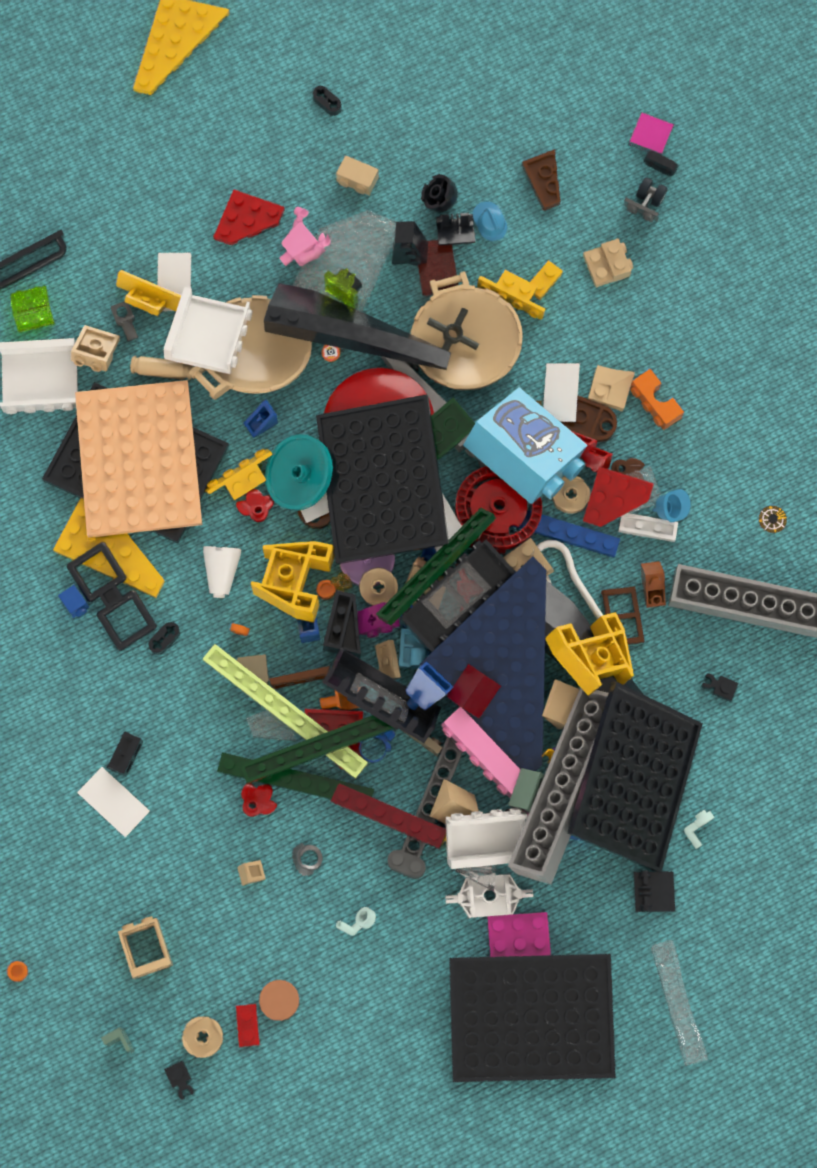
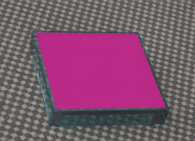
(651, 133)

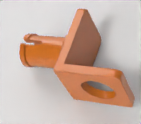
(337, 700)

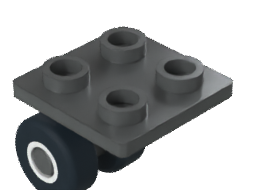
(648, 190)

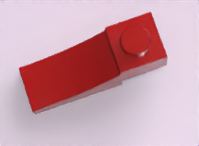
(594, 456)

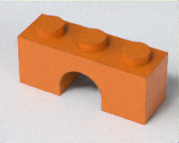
(663, 413)

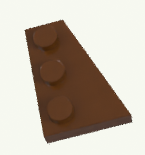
(543, 178)

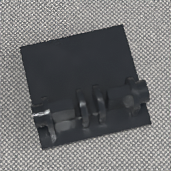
(456, 229)
(654, 891)

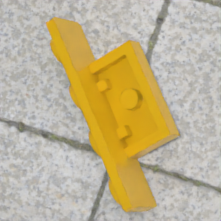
(515, 291)
(146, 294)
(242, 478)

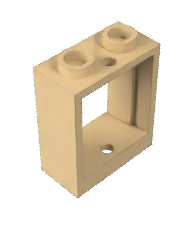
(152, 967)

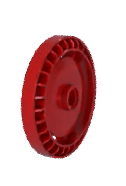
(494, 493)

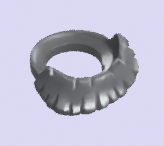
(298, 852)

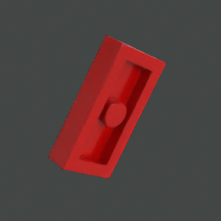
(247, 1025)

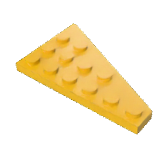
(173, 36)
(135, 565)

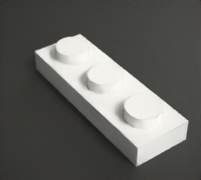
(648, 527)

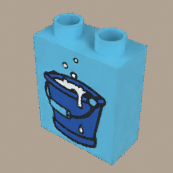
(526, 446)

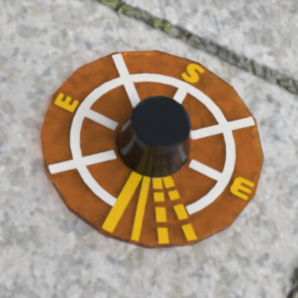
(772, 519)

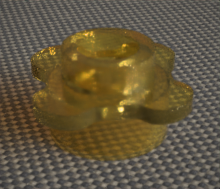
(344, 578)

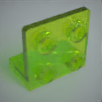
(31, 309)

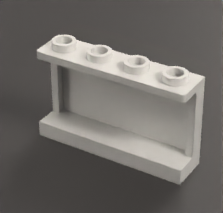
(482, 837)

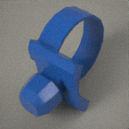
(388, 736)

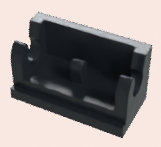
(125, 754)

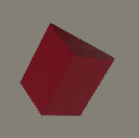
(473, 691)

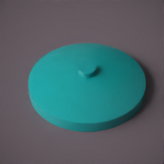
(298, 472)

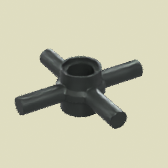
(457, 328)

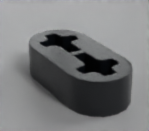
(325, 103)
(661, 163)
(167, 641)

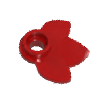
(255, 502)
(259, 797)

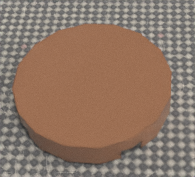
(279, 1000)

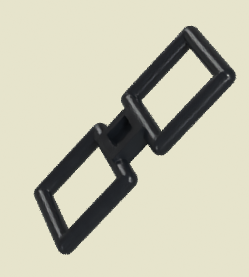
(111, 596)

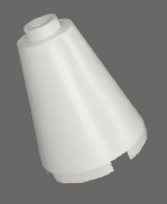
(220, 568)

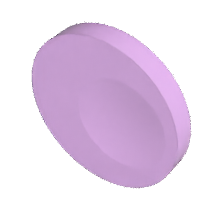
(357, 568)

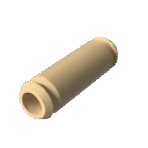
(160, 368)

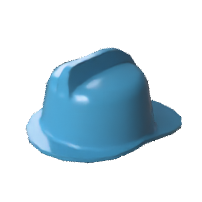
(489, 221)
(673, 505)

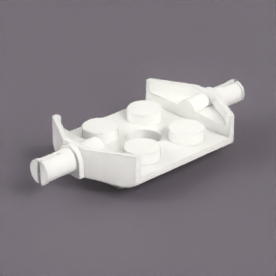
(475, 905)

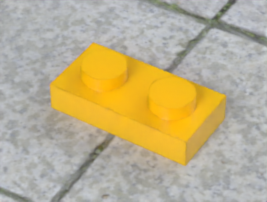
(546, 278)

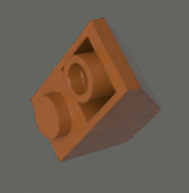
(653, 584)

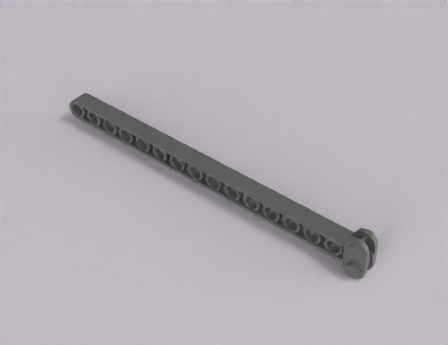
(408, 861)

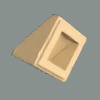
(251, 872)

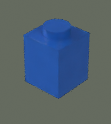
(74, 601)

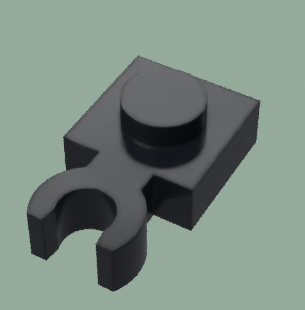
(723, 687)
(178, 1076)

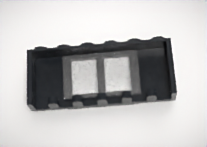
(457, 595)
(379, 695)

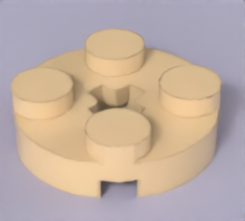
(577, 503)
(377, 575)
(192, 1031)

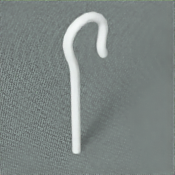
(573, 574)

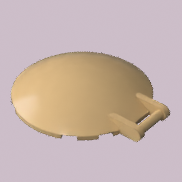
(488, 322)
(265, 360)

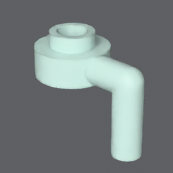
(702, 818)
(364, 919)

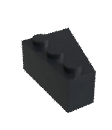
(409, 244)
(343, 625)

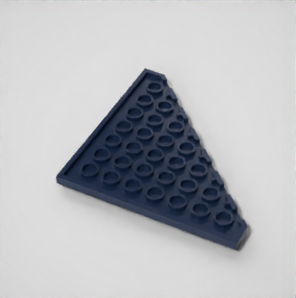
(509, 647)

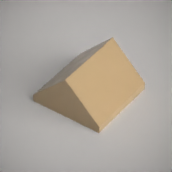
(560, 703)
(453, 800)

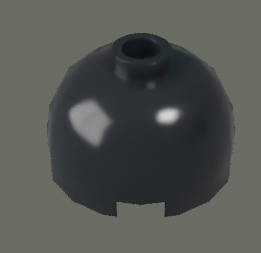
(439, 194)

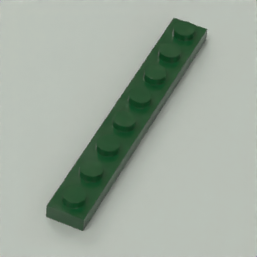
(435, 566)
(313, 748)
(290, 779)

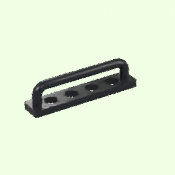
(57, 236)

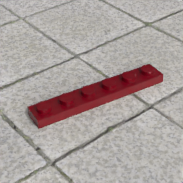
(389, 816)

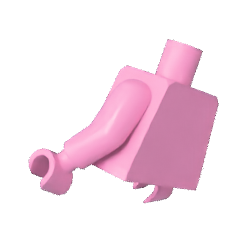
(301, 243)

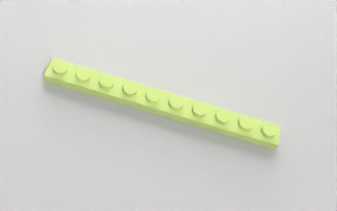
(279, 706)

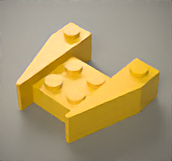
(287, 576)
(593, 657)

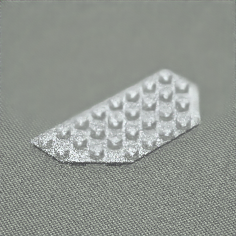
(356, 244)

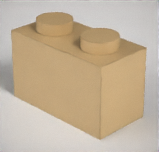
(357, 175)

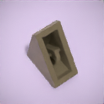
(257, 665)

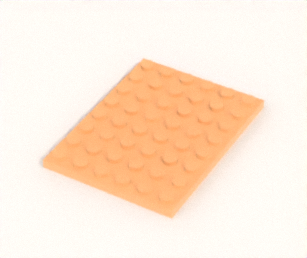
(138, 458)

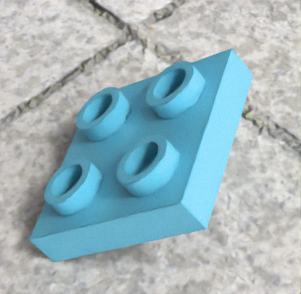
(411, 651)

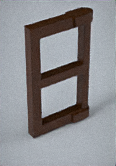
(636, 614)

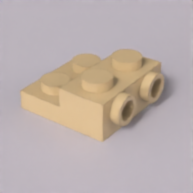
(608, 263)
(94, 348)

